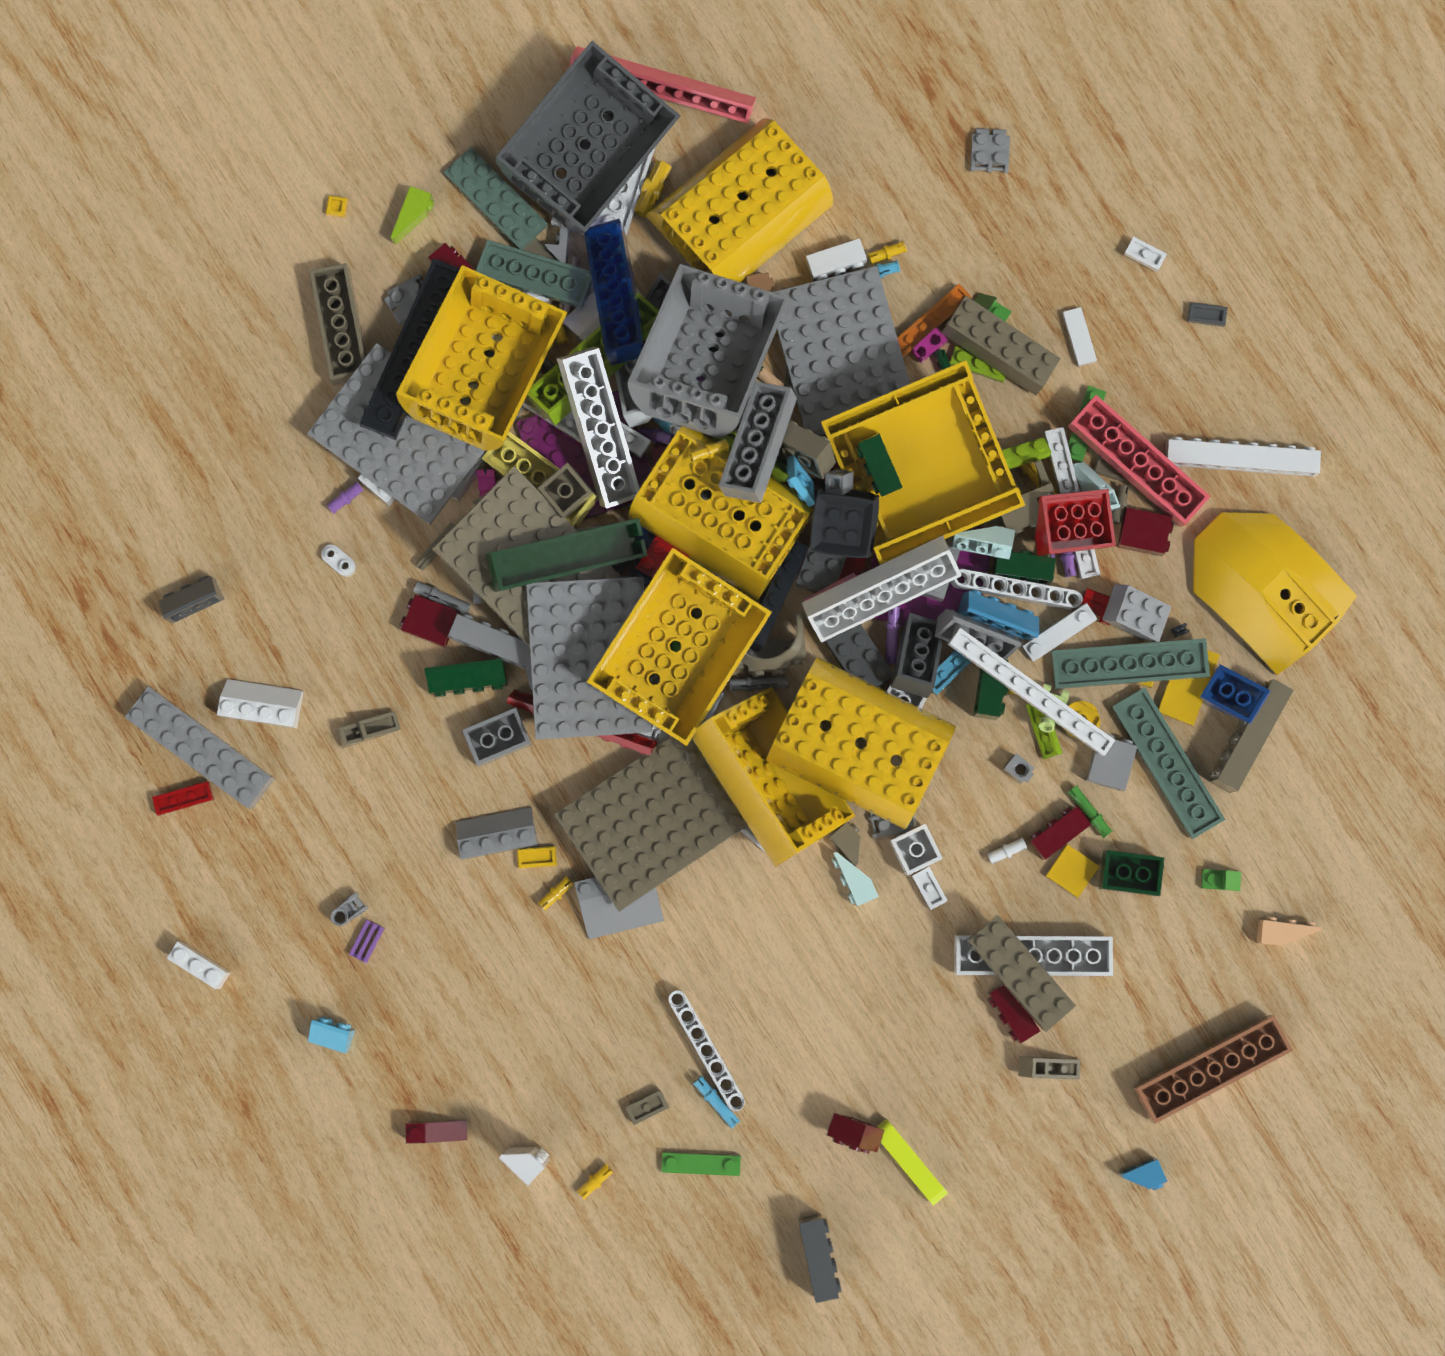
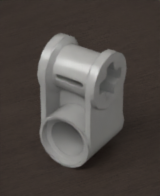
(349, 909)

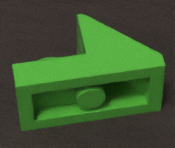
(989, 303)
(1221, 880)

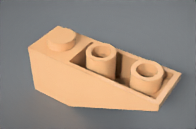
(1280, 933)

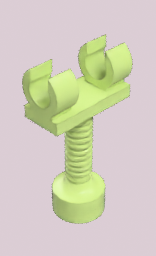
(1046, 723)

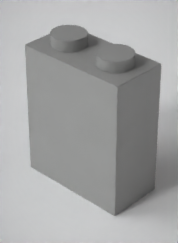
(1114, 767)

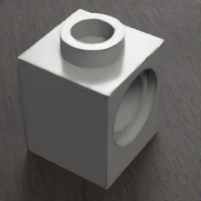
(839, 482)
(1010, 769)

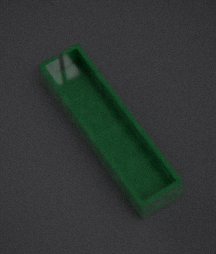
(566, 555)

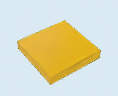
(1072, 871)

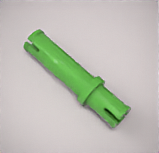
(1090, 812)

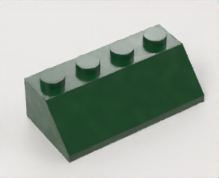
(466, 676)

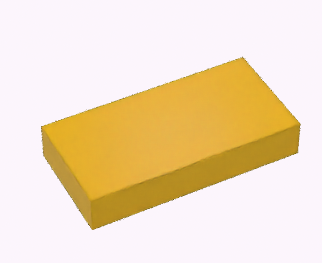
(537, 857)

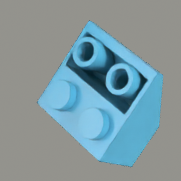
(331, 1035)

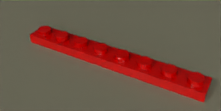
(633, 741)

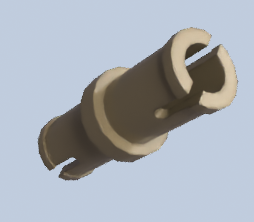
(1122, 495)

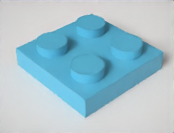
(800, 481)

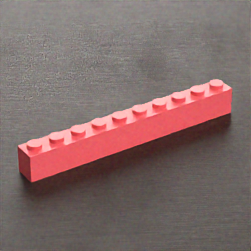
(688, 91)

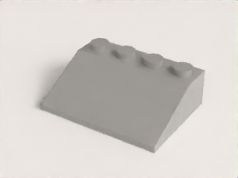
(602, 916)

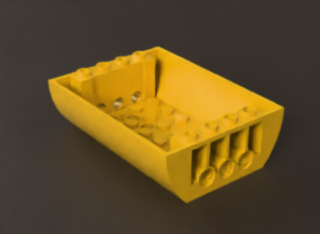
(455, 356)
(708, 527)
(776, 805)

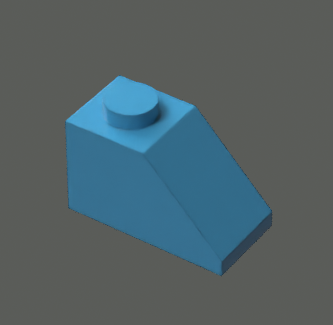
(1147, 1174)

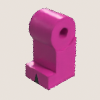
(929, 345)
(486, 480)

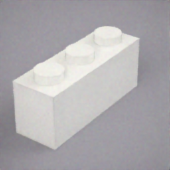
(836, 260)
(198, 965)

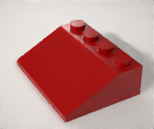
(1074, 522)

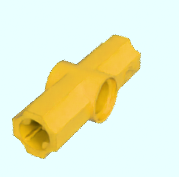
(652, 188)

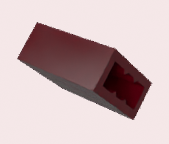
(1145, 532)
(428, 621)

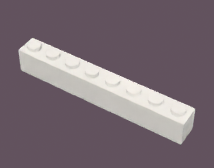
(1243, 457)

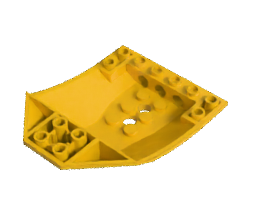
(1244, 566)

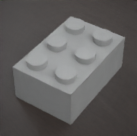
(1136, 613)
(497, 737)

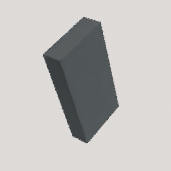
(1207, 314)

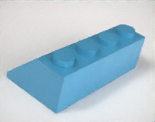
(998, 615)

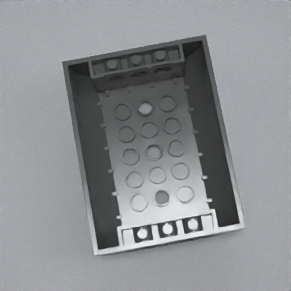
(574, 114)

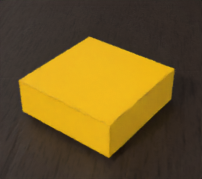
(336, 206)

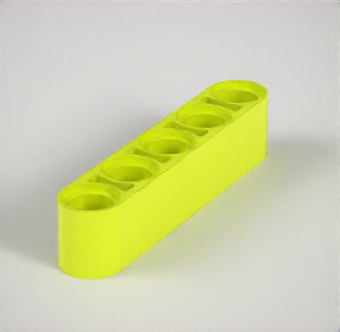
(911, 1163)

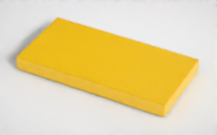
(1182, 697)

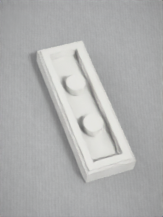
(1079, 337)

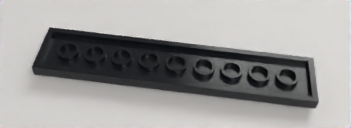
(384, 412)

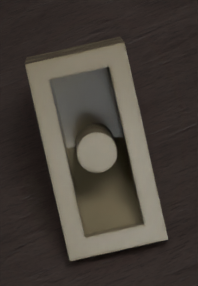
(847, 842)

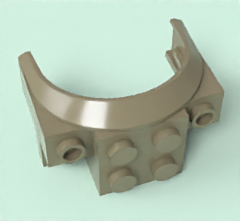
(1027, 514)
(772, 655)

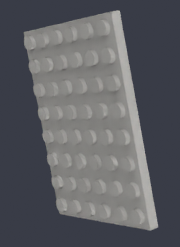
(839, 345)
(415, 469)
(567, 637)

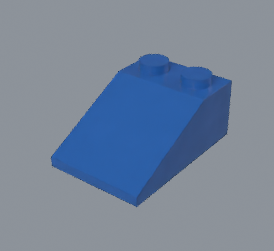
(1234, 694)

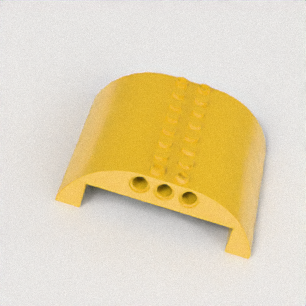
(941, 454)

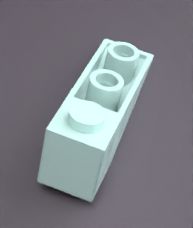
(1091, 481)
(988, 541)
(858, 883)

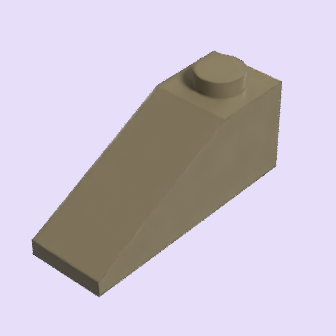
(1049, 1068)

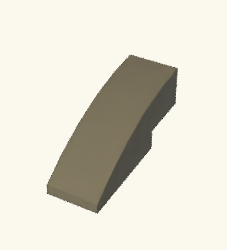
(368, 729)

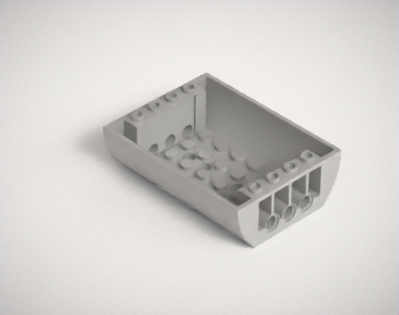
(679, 351)

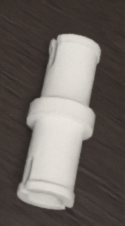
(1007, 850)

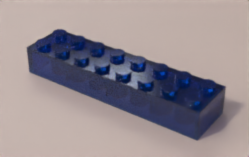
(615, 291)

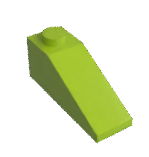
(413, 211)

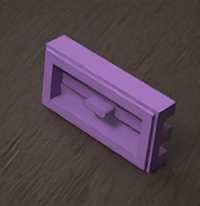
(359, 956)

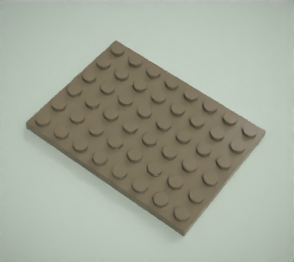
(506, 518)
(650, 821)

